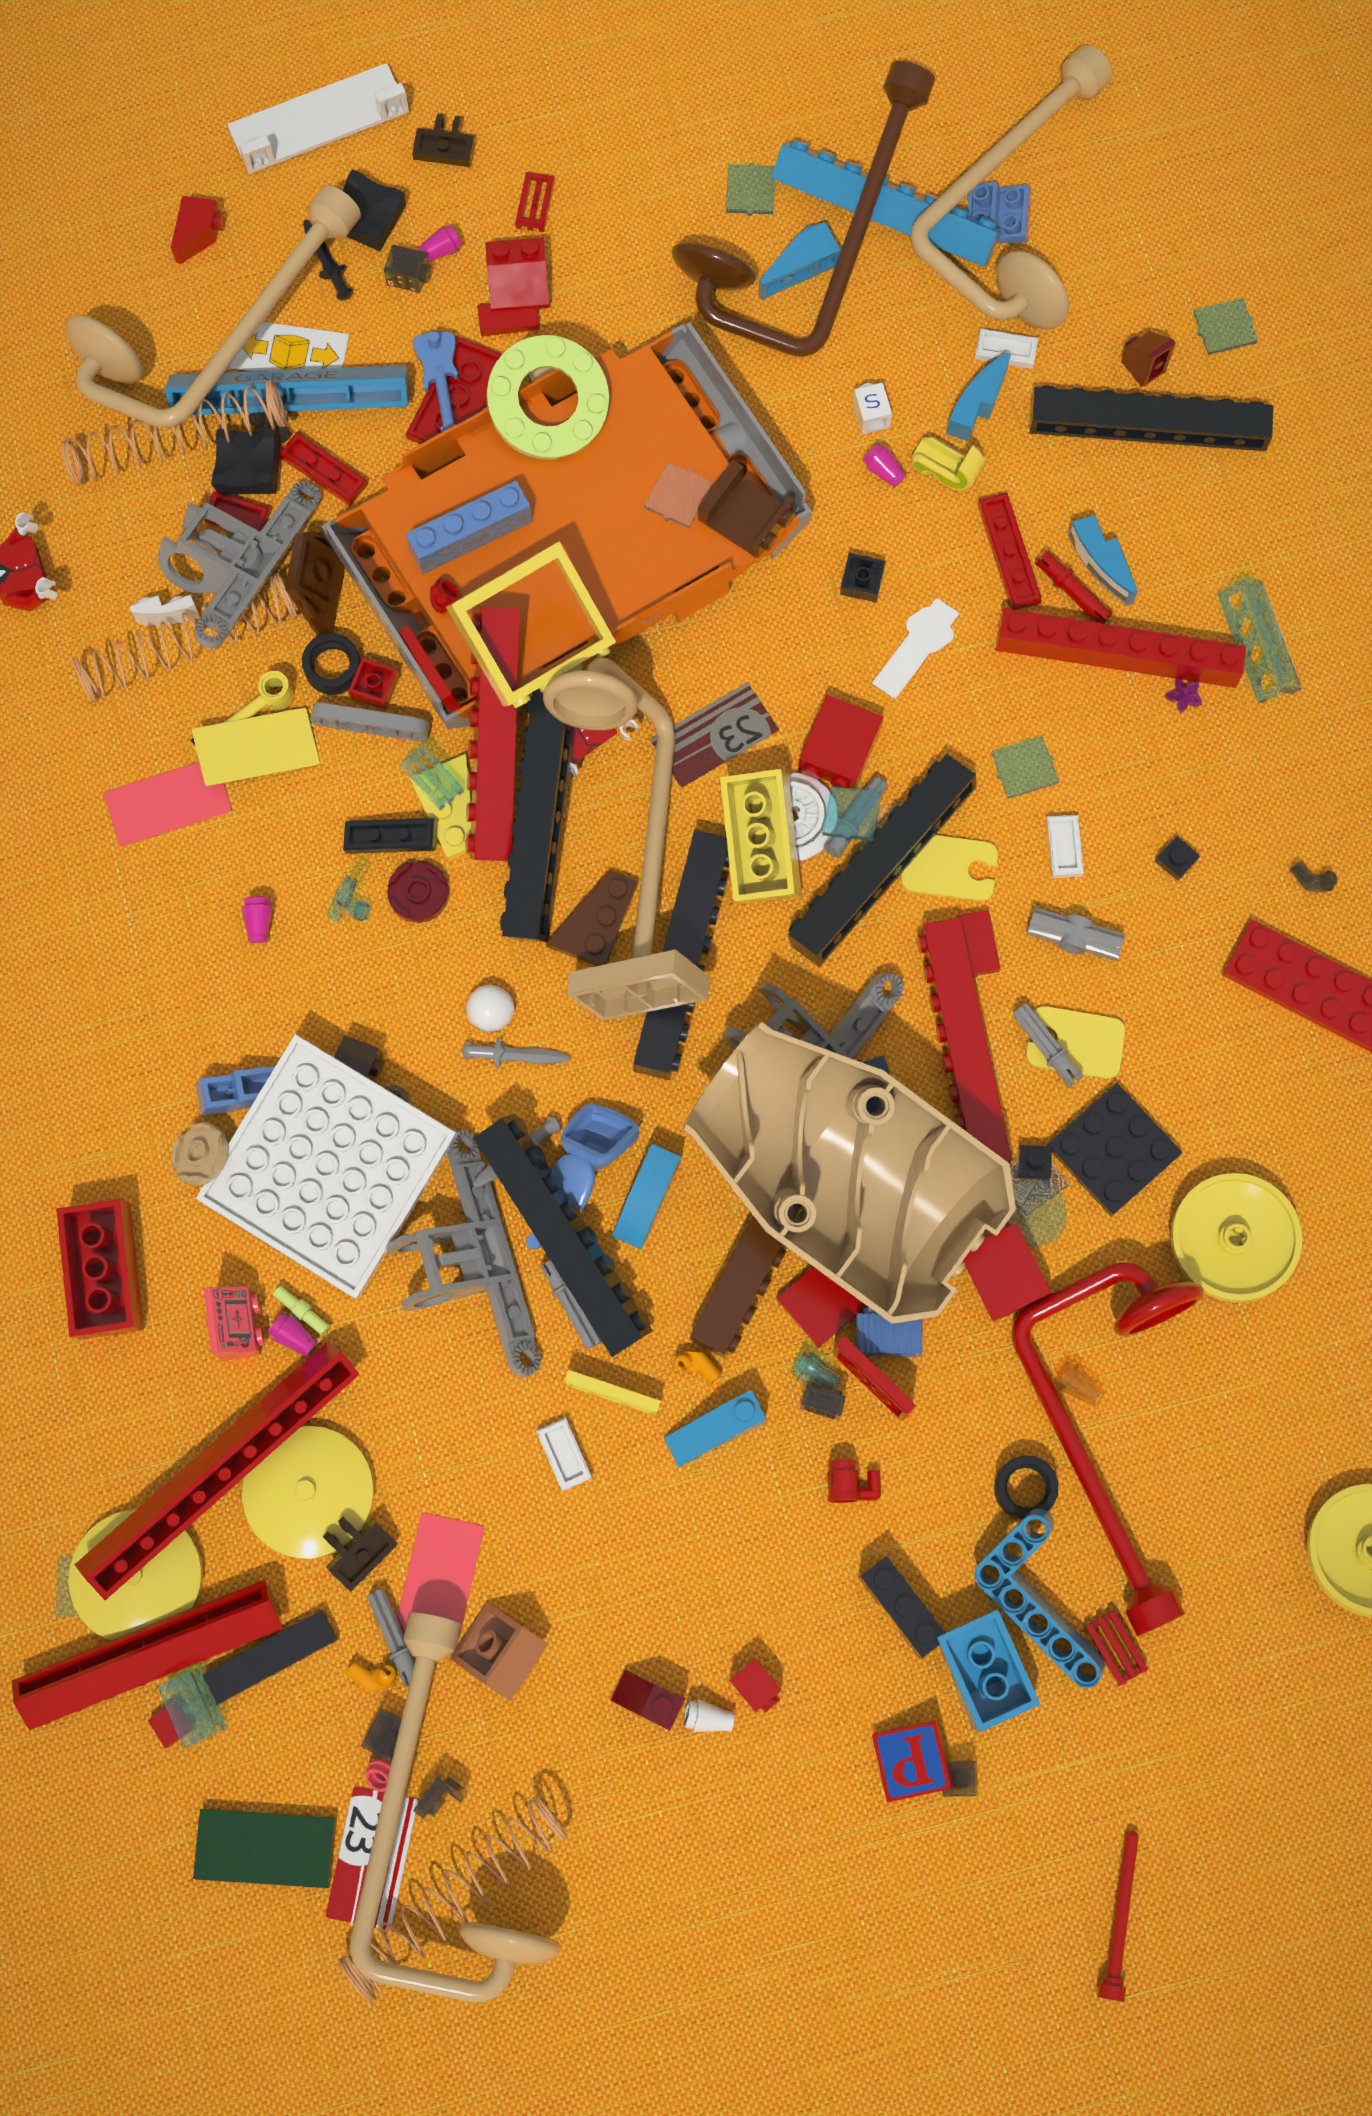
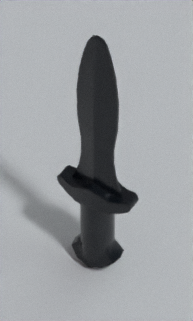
(331, 269)

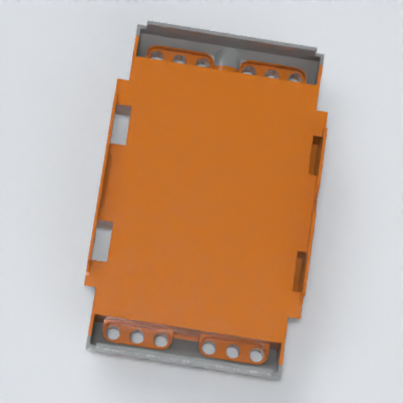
(587, 501)

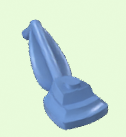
(592, 1141)

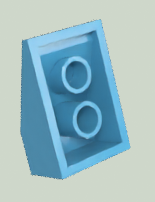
(987, 1671)

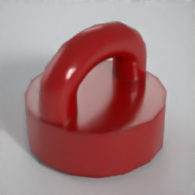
(443, 594)

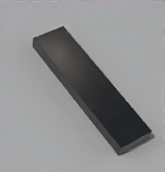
(270, 1657)

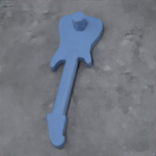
(436, 355)

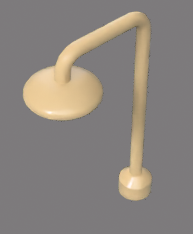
(1024, 281)
(111, 357)
(430, 1641)

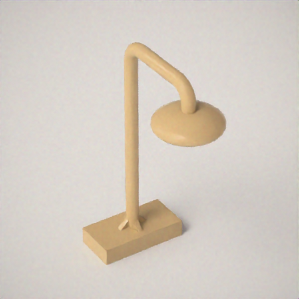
(604, 700)

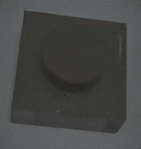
(964, 1778)

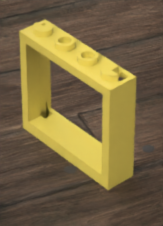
(484, 658)

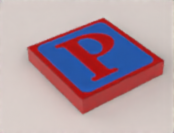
(912, 1761)

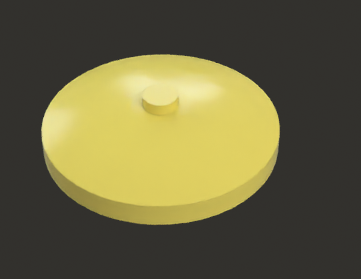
(1236, 1237)
(306, 1491)
(1342, 1549)
(156, 1592)

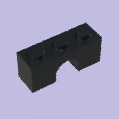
(903, 1607)

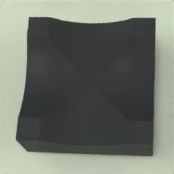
(378, 206)
(246, 462)

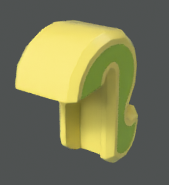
(947, 464)

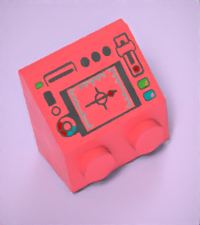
(233, 1322)

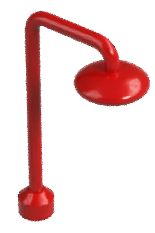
(1150, 1603)

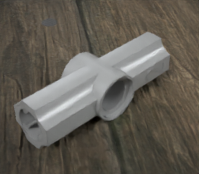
(1075, 934)

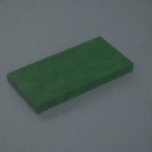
(264, 1848)

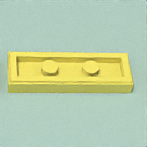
(612, 1393)

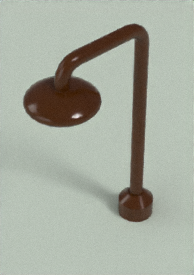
(906, 89)

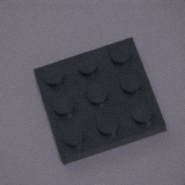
(1114, 1149)

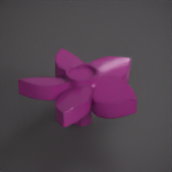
(1185, 695)

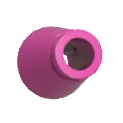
(441, 243)
(884, 465)
(257, 918)
(292, 1334)

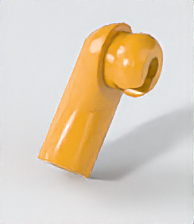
(697, 1362)
(372, 1680)

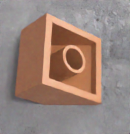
(498, 1651)

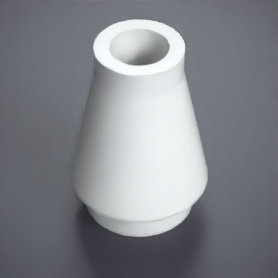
(705, 1717)

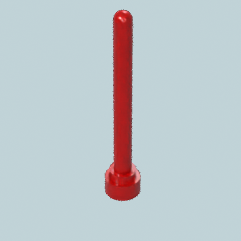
(1112, 1984)

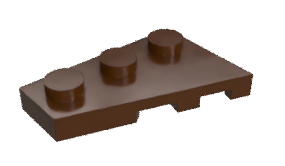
(596, 921)

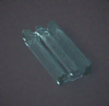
(448, 796)

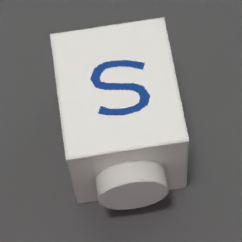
(871, 408)

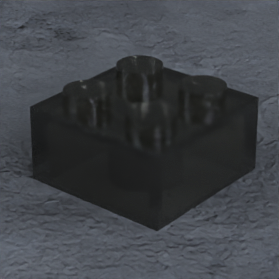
(823, 1402)
(383, 1734)

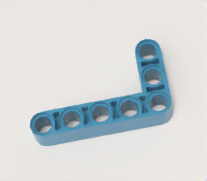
(1034, 1603)

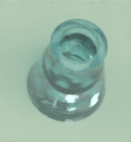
(811, 1369)

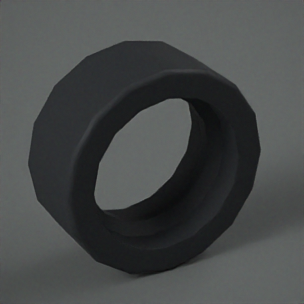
(315, 648)
(1035, 1464)

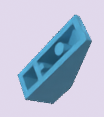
(805, 257)
(715, 1428)

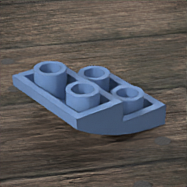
(1004, 205)

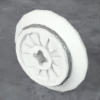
(811, 802)

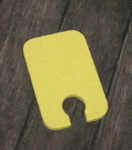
(944, 866)
(1091, 1039)

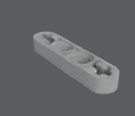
(370, 722)

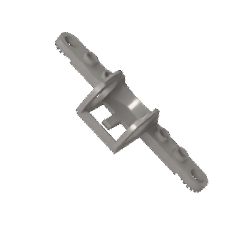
(243, 558)
(851, 1030)
(482, 1256)

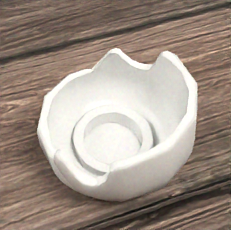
(489, 1008)

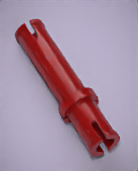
(1064, 579)

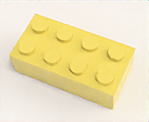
(760, 836)

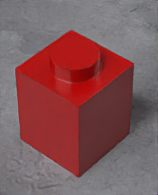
(756, 1686)

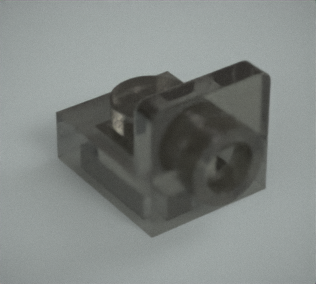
(433, 1801)

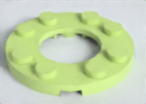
(520, 431)

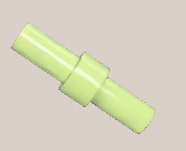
(301, 1310)

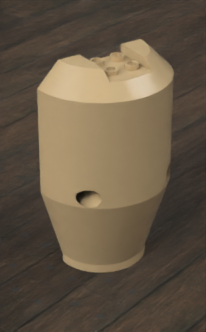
(881, 1194)

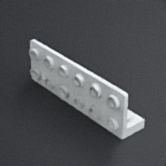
(318, 118)

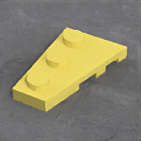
(452, 818)

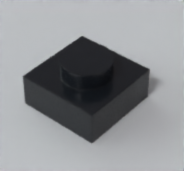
(1177, 858)
(1034, 1162)

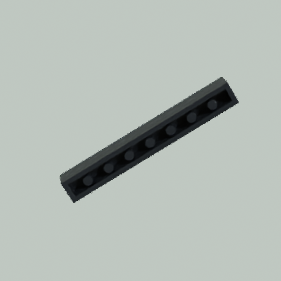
(1151, 418)
(537, 824)
(882, 860)
(688, 934)
(563, 1234)

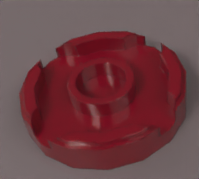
(418, 892)

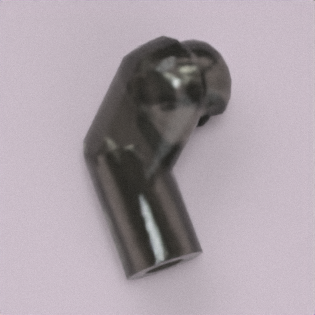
(260, 421)
(1314, 882)

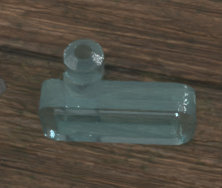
(342, 902)

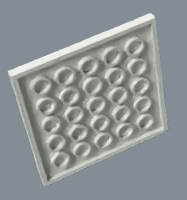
(327, 1166)

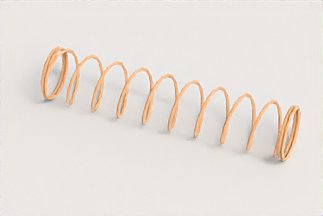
(280, 419)
(85, 679)
(348, 1966)

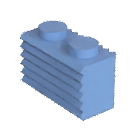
(880, 1338)

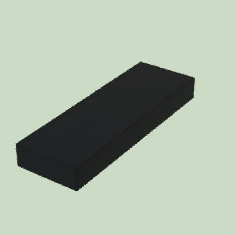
(390, 835)

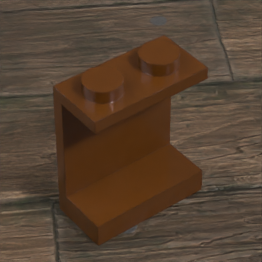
(744, 512)

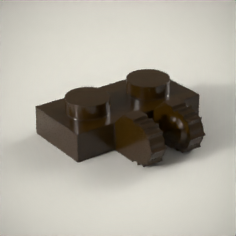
(444, 146)
(361, 1554)

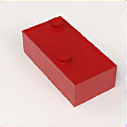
(99, 1269)

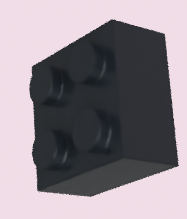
(862, 577)

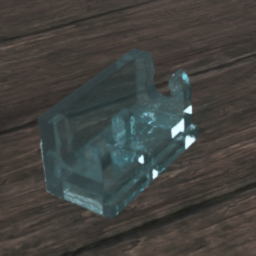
(192, 1707)

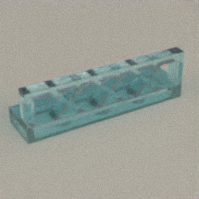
(1269, 635)

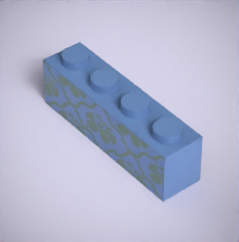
(469, 527)

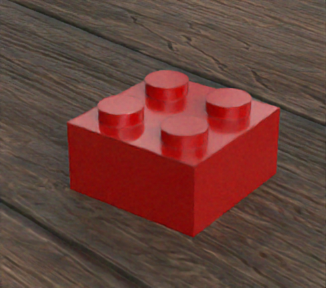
(373, 683)

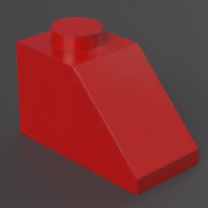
(195, 227)

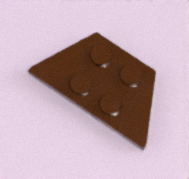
(315, 580)

